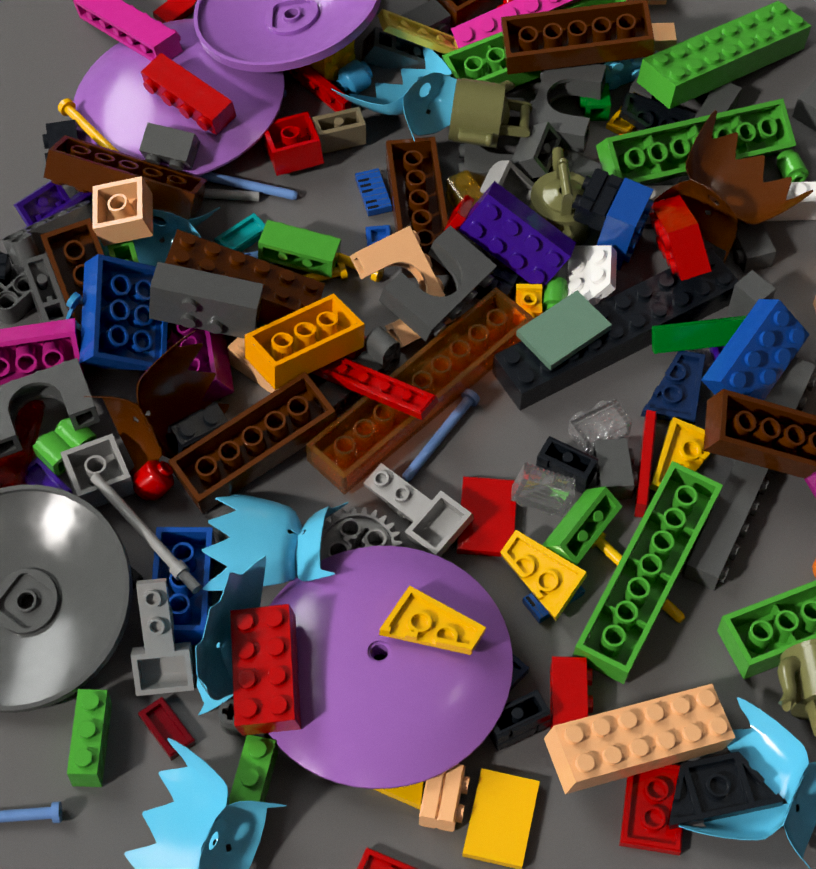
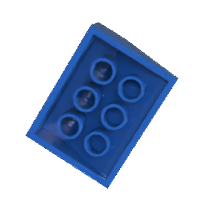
(116, 316)

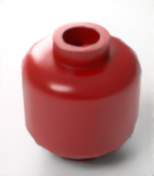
(153, 480)

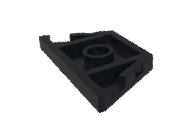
(719, 789)

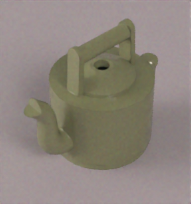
(483, 113)
(554, 196)
(798, 681)

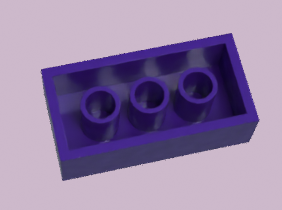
(517, 235)

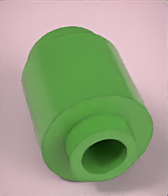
(792, 165)
(554, 292)

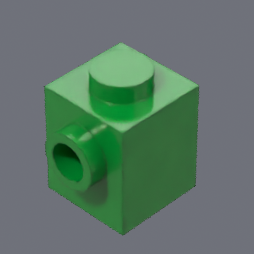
(597, 109)

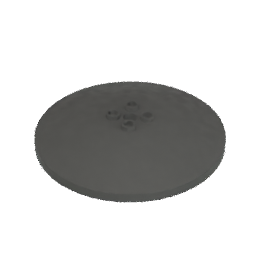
(80, 589)

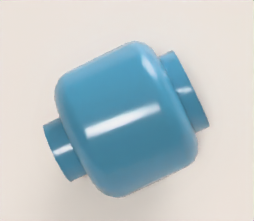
(354, 77)

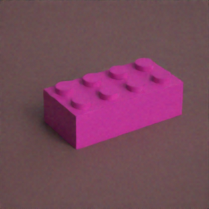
(37, 348)

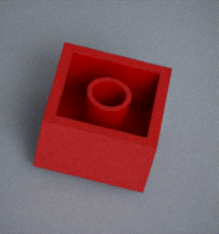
(293, 144)

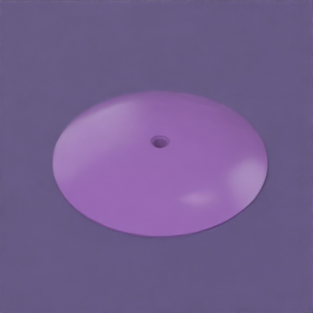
(120, 106)
(397, 715)

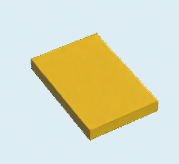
(501, 819)

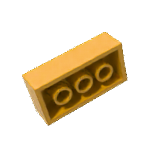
(304, 340)

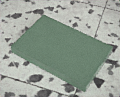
(563, 330)

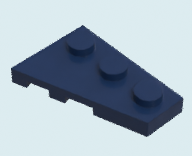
(679, 389)

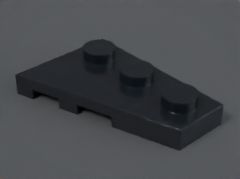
(648, 113)

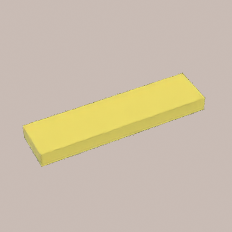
(416, 32)

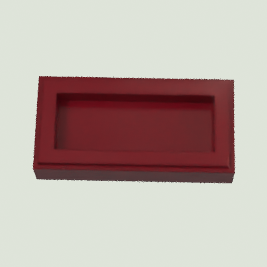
(165, 724)

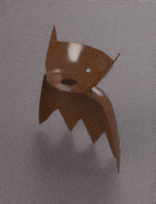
(732, 184)
(169, 395)

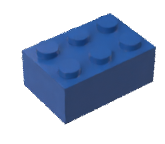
(626, 219)

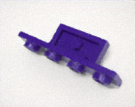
(46, 202)

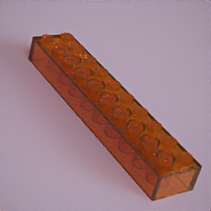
(444, 367)

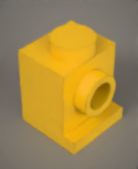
(529, 298)

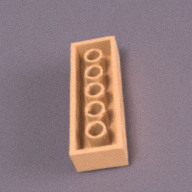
(638, 738)

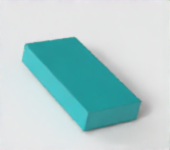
(242, 234)

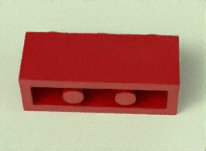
(569, 689)

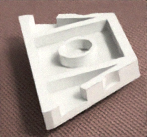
(592, 272)

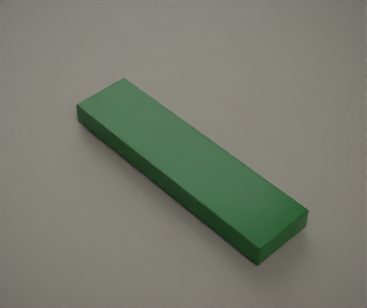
(694, 334)

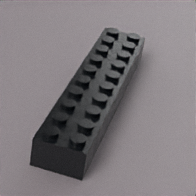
(632, 314)

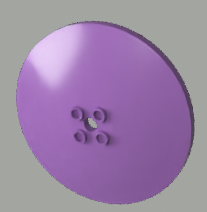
(266, 38)

